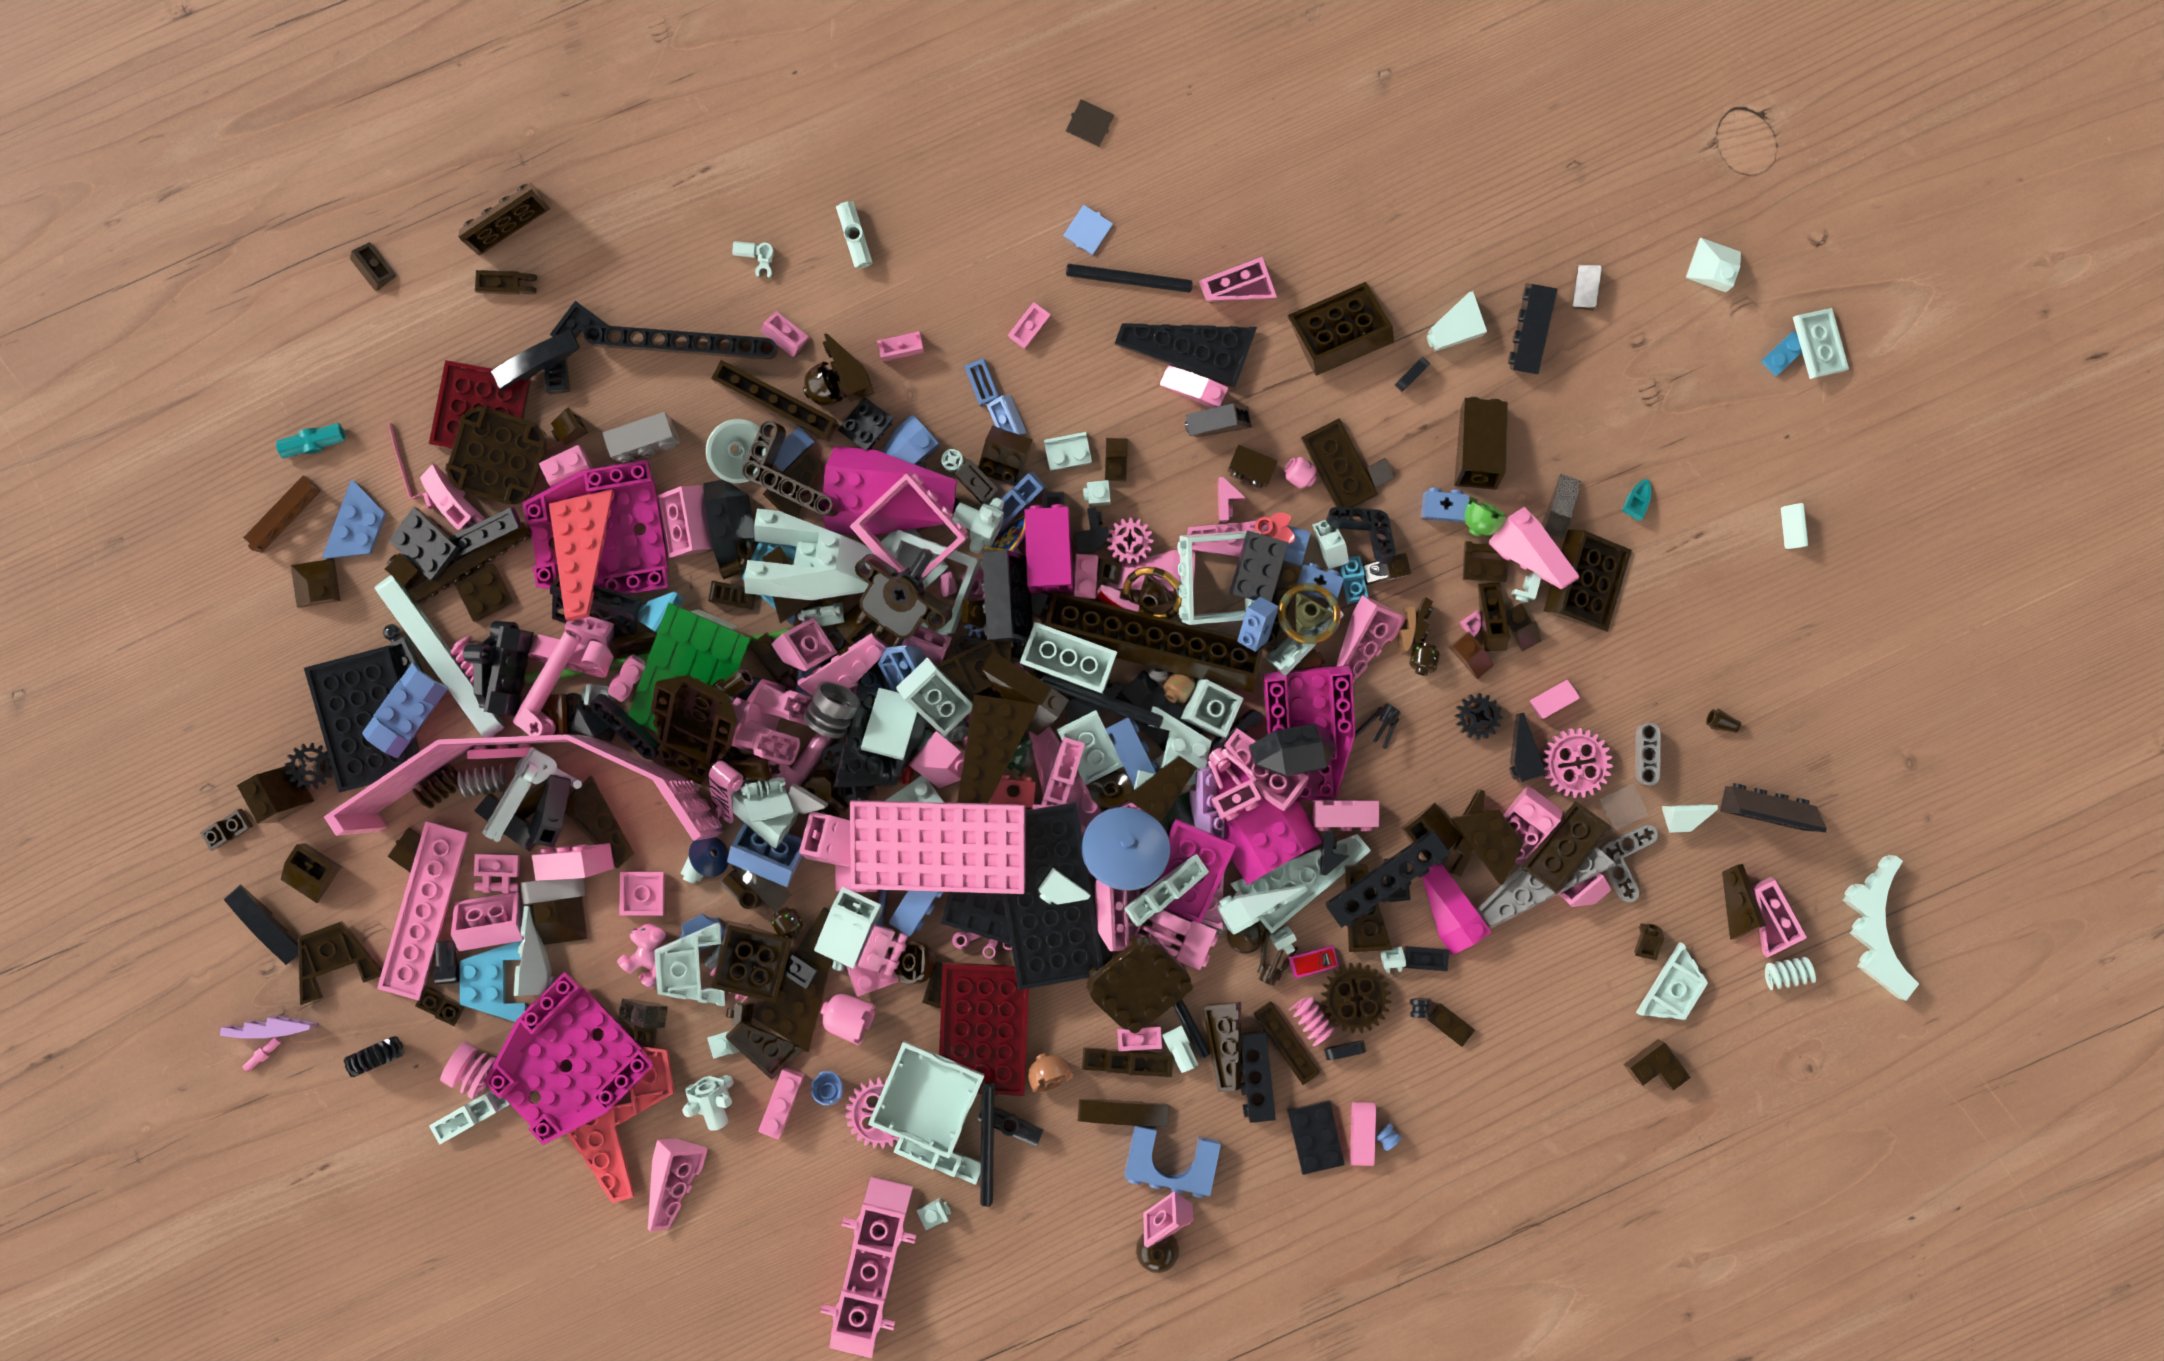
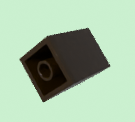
(1481, 443)

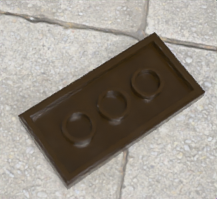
(1339, 465)
(1566, 847)

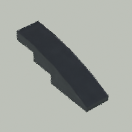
(536, 358)
(262, 924)

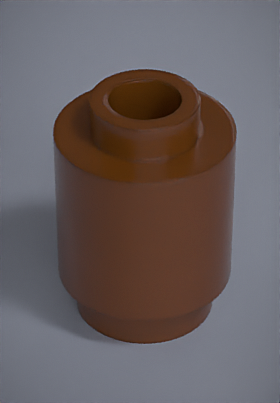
(1310, 660)

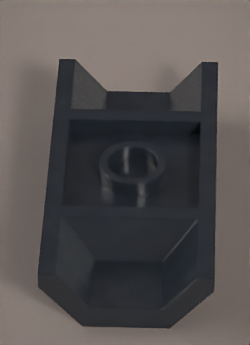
(508, 671)
(1145, 693)

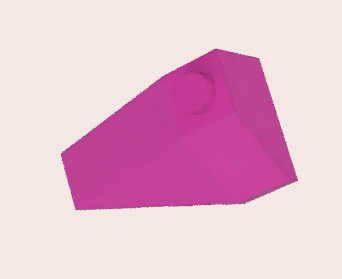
(1454, 915)

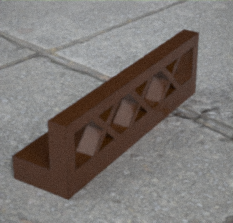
(281, 514)

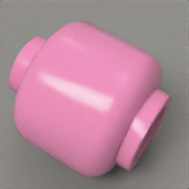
(1300, 472)

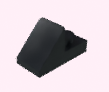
(1329, 860)

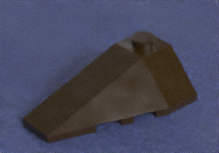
(1021, 686)

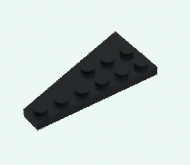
(859, 766)

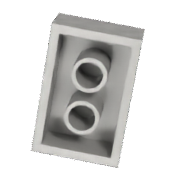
(641, 438)

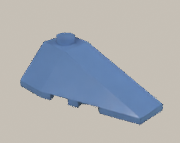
(911, 442)

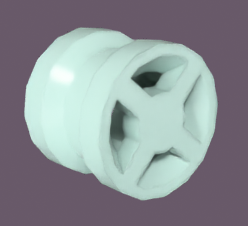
(950, 456)

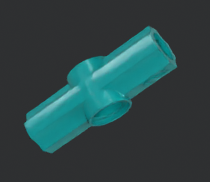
(310, 440)

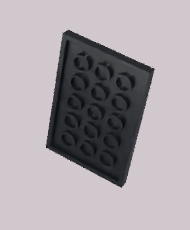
(345, 700)

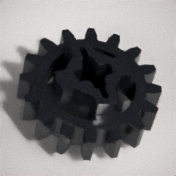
(1473, 724)
(301, 772)

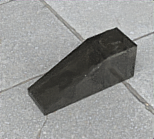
(1561, 507)

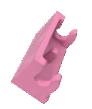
(900, 346)

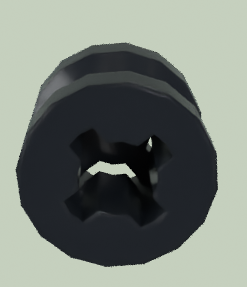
(1420, 1008)

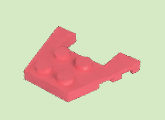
(650, 1089)

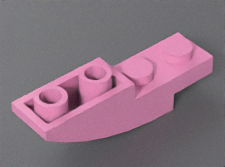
(449, 499)

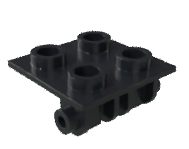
(866, 424)

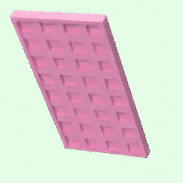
(937, 846)

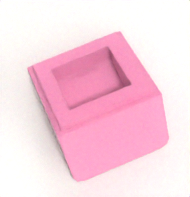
(948, 584)

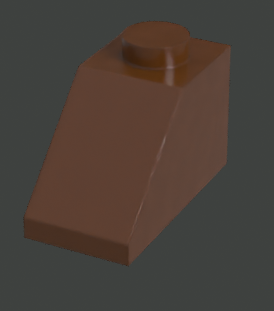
(1471, 654)

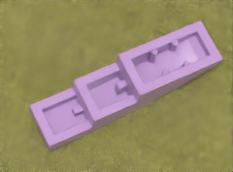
(274, 1027)

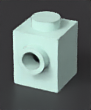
(1097, 493)

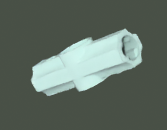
(857, 247)

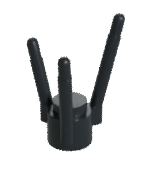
(1388, 716)

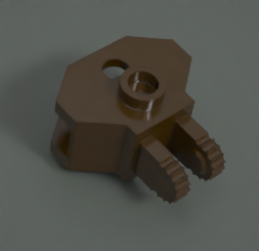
(822, 785)

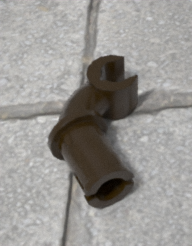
(739, 565)

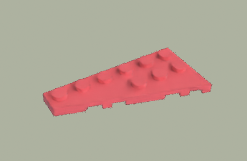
(579, 544)
(604, 1154)

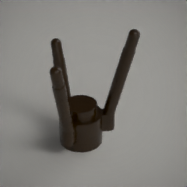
(1270, 973)

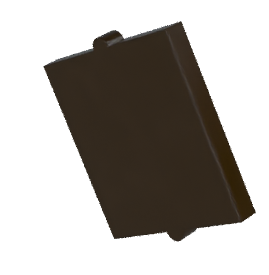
(406, 849)

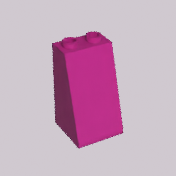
(1049, 549)

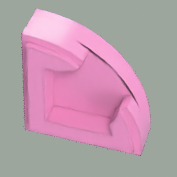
(1472, 623)

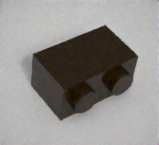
(1252, 466)

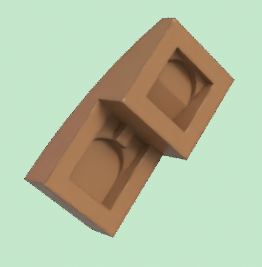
(1406, 636)

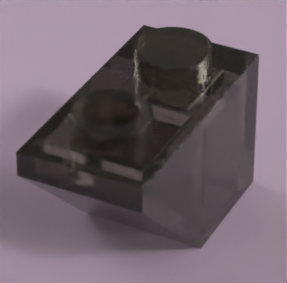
(643, 1013)

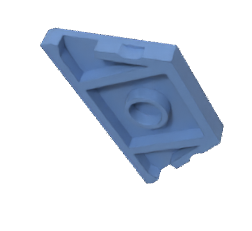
(356, 525)

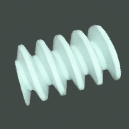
(1789, 971)

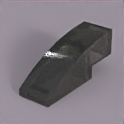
(770, 892)

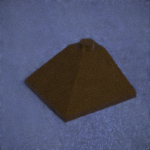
(751, 961)

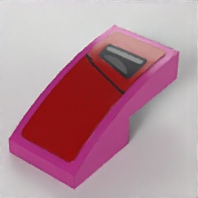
(1313, 961)

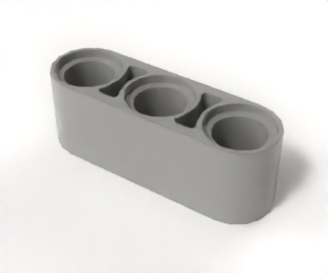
(1653, 763)
(552, 890)

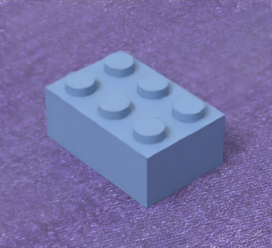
(757, 856)

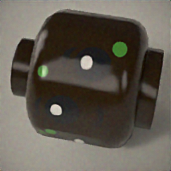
(1424, 659)
(787, 922)

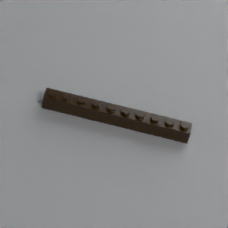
(467, 564)

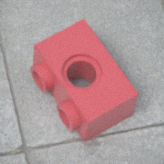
(1025, 797)

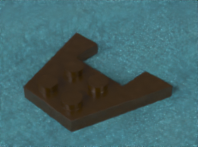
(327, 951)

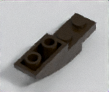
(1287, 579)

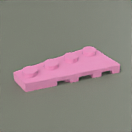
(1224, 547)
(848, 667)

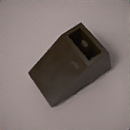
(854, 378)

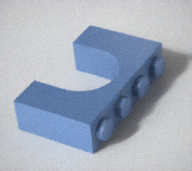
(1195, 1179)

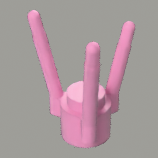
(1220, 760)

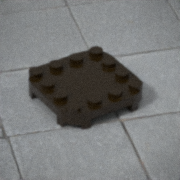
(496, 455)
(1139, 984)

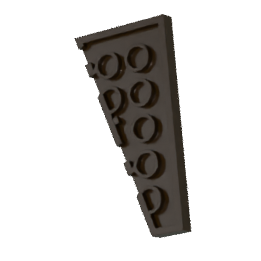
(991, 742)

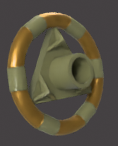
(1309, 613)

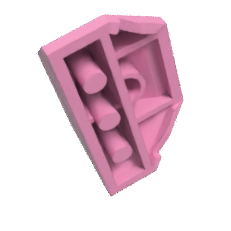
(1111, 918)

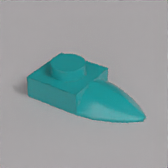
(1638, 500)

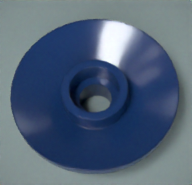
(703, 861)

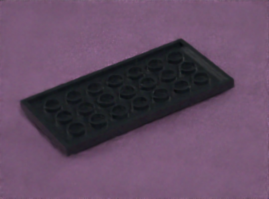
(1053, 939)

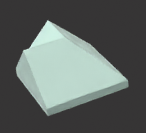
(1686, 817)

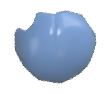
(827, 1088)

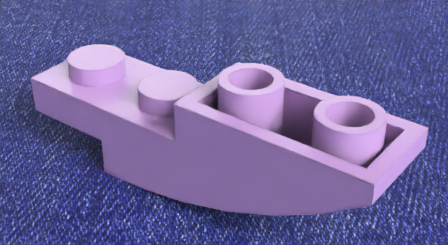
(1202, 808)

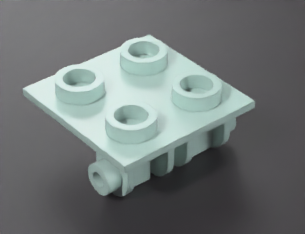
(766, 799)

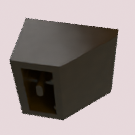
(1004, 455)
(855, 632)
(1427, 820)
(309, 871)

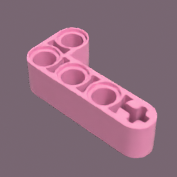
(589, 659)

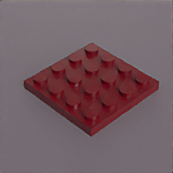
(466, 388)

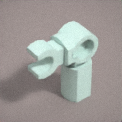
(764, 251)

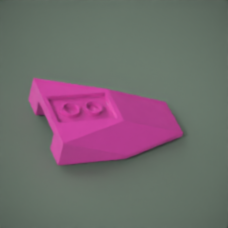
(1320, 698)

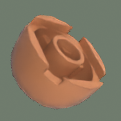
(1048, 1072)

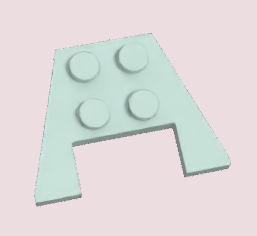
(1181, 742)
(680, 970)

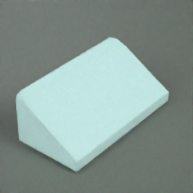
(1794, 526)

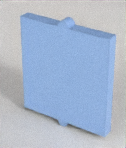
(1088, 229)

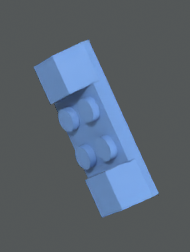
(404, 711)

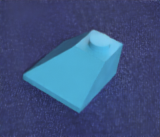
(653, 612)

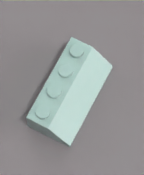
(1068, 657)

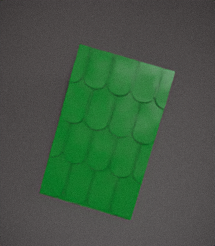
(692, 646)

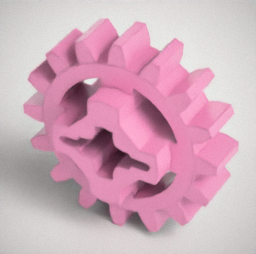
(1120, 541)

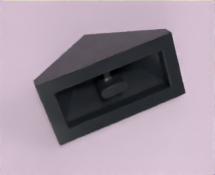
(591, 725)

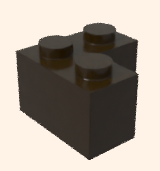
(1660, 1061)

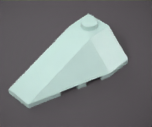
(535, 971)

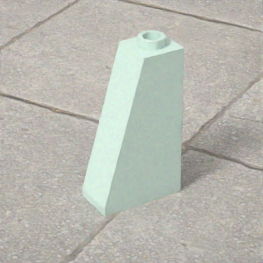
(772, 829)

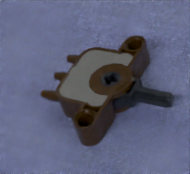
(891, 607)

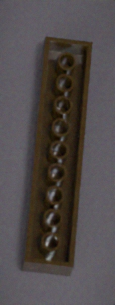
(1157, 641)

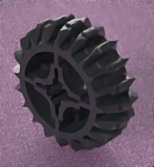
(373, 1056)

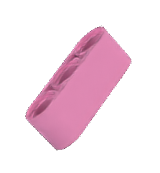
(1363, 1133)

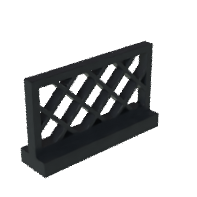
(604, 599)

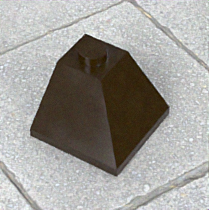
(315, 583)
(560, 920)

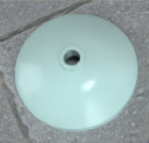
(719, 456)

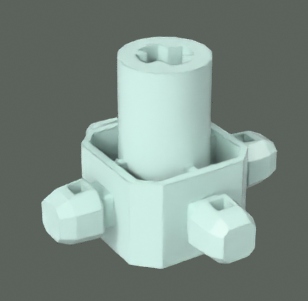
(982, 523)
(709, 1099)

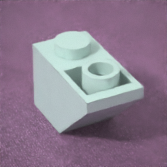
(1331, 544)

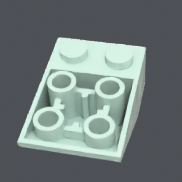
(848, 927)

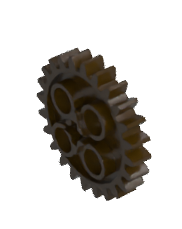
(1375, 994)

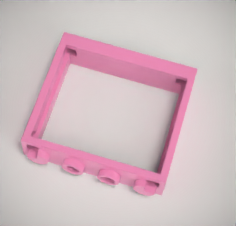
(931, 499)

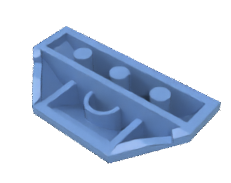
(899, 663)

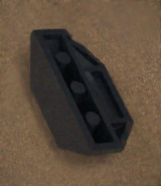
(728, 519)
(1294, 750)

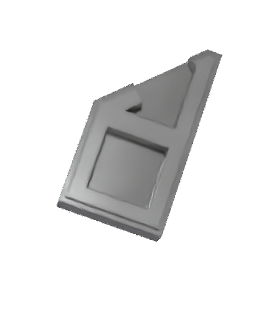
(804, 801)

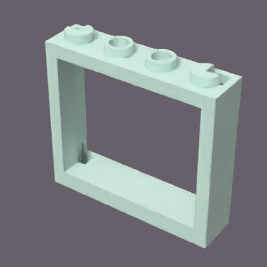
(972, 563)
(1185, 570)

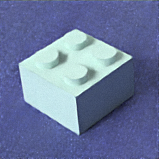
(1212, 708)

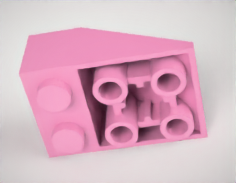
(1532, 819)
(827, 839)

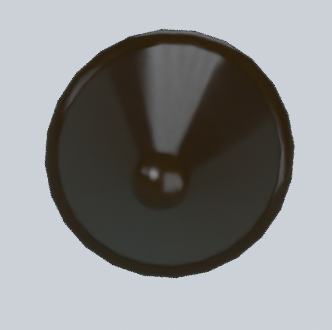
(1247, 939)

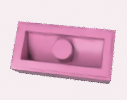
(784, 334)
(1554, 699)

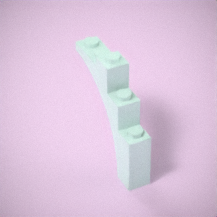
(1871, 930)

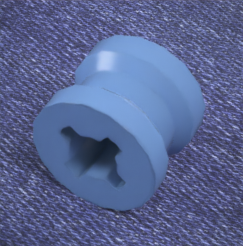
(1388, 1137)

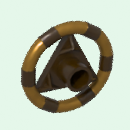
(1153, 591)

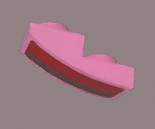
(1111, 596)

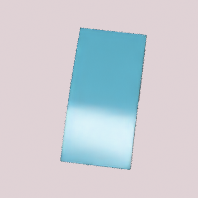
(1353, 581)

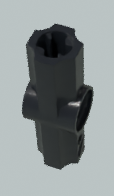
(1024, 1130)

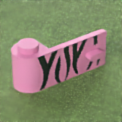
(723, 783)

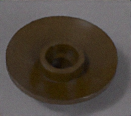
(1112, 782)

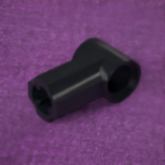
(446, 968)

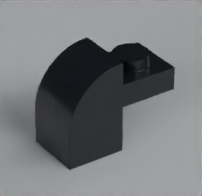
(1093, 539)

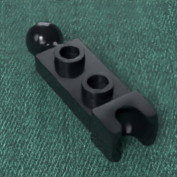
(401, 649)

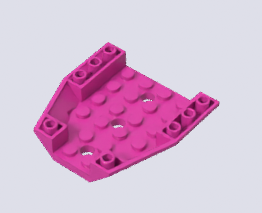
(628, 560)
(561, 1029)

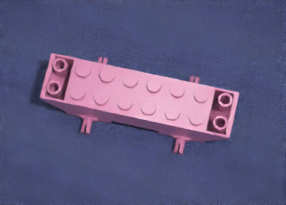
(870, 1267)

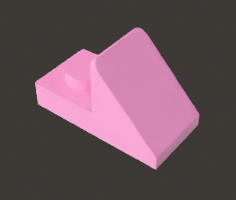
(1227, 493)

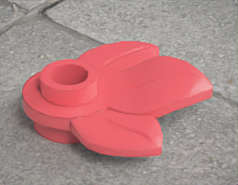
(1277, 527)

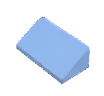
(1006, 415)

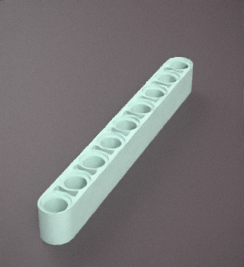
(437, 654)

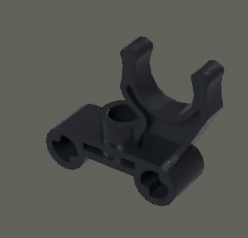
(482, 658)

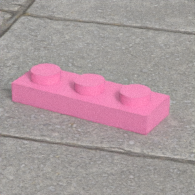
(501, 751)

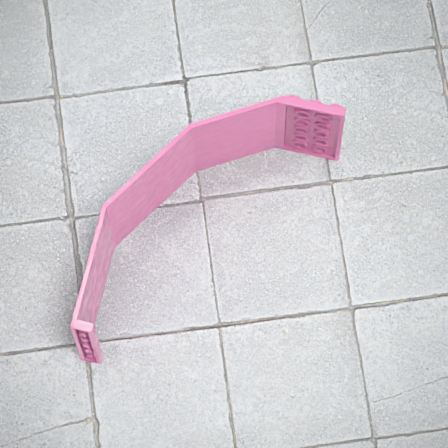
(362, 816)

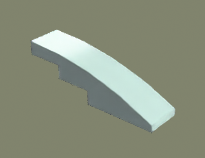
(1166, 890)
(467, 1116)
(958, 1164)

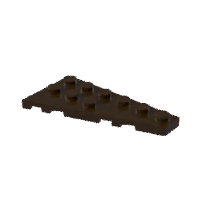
(797, 1008)

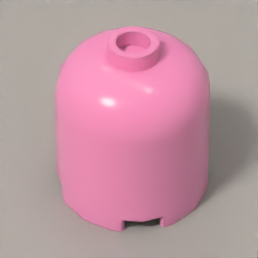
(848, 1017)

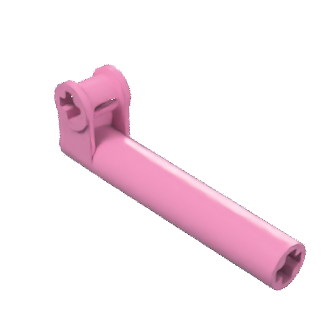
(529, 715)
(804, 764)

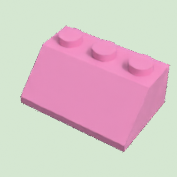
(684, 521)
(487, 921)

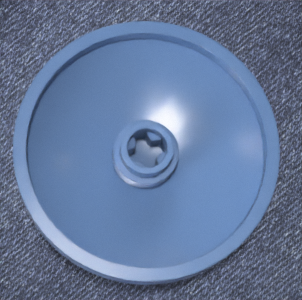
(1125, 848)

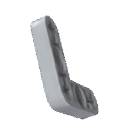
(1619, 861)

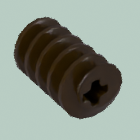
(437, 789)

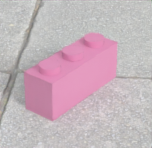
(781, 1102)

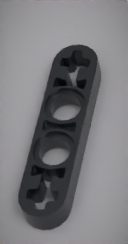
(627, 724)

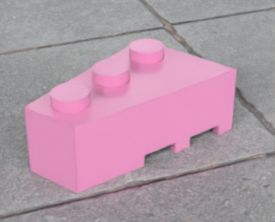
(1345, 814)

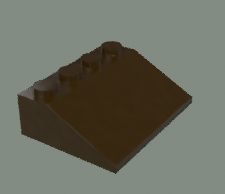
(503, 219)
(1341, 328)
(1601, 573)

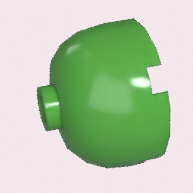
(1483, 518)

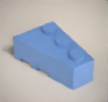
(1130, 749)

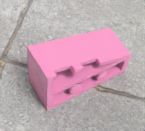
(1241, 282)
(572, 862)
(1781, 924)

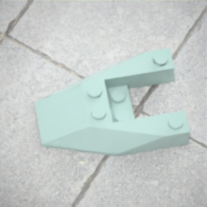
(821, 564)

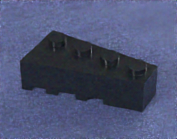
(1532, 328)

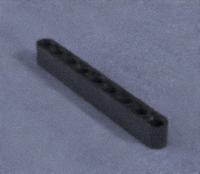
(671, 336)

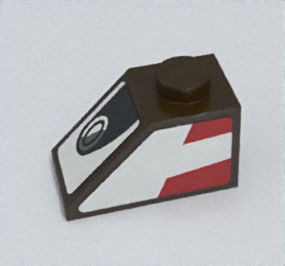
(1377, 572)

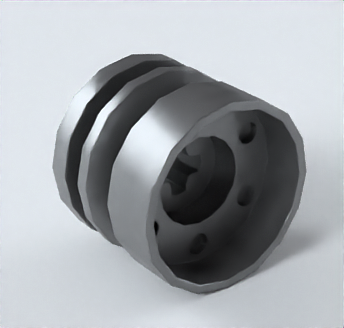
(831, 709)

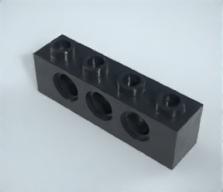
(1265, 1109)

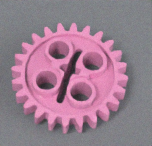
(1580, 782)
(857, 1115)

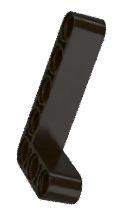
(783, 482)

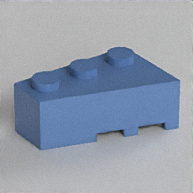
(912, 910)

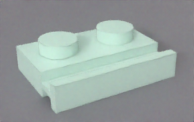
(1067, 451)

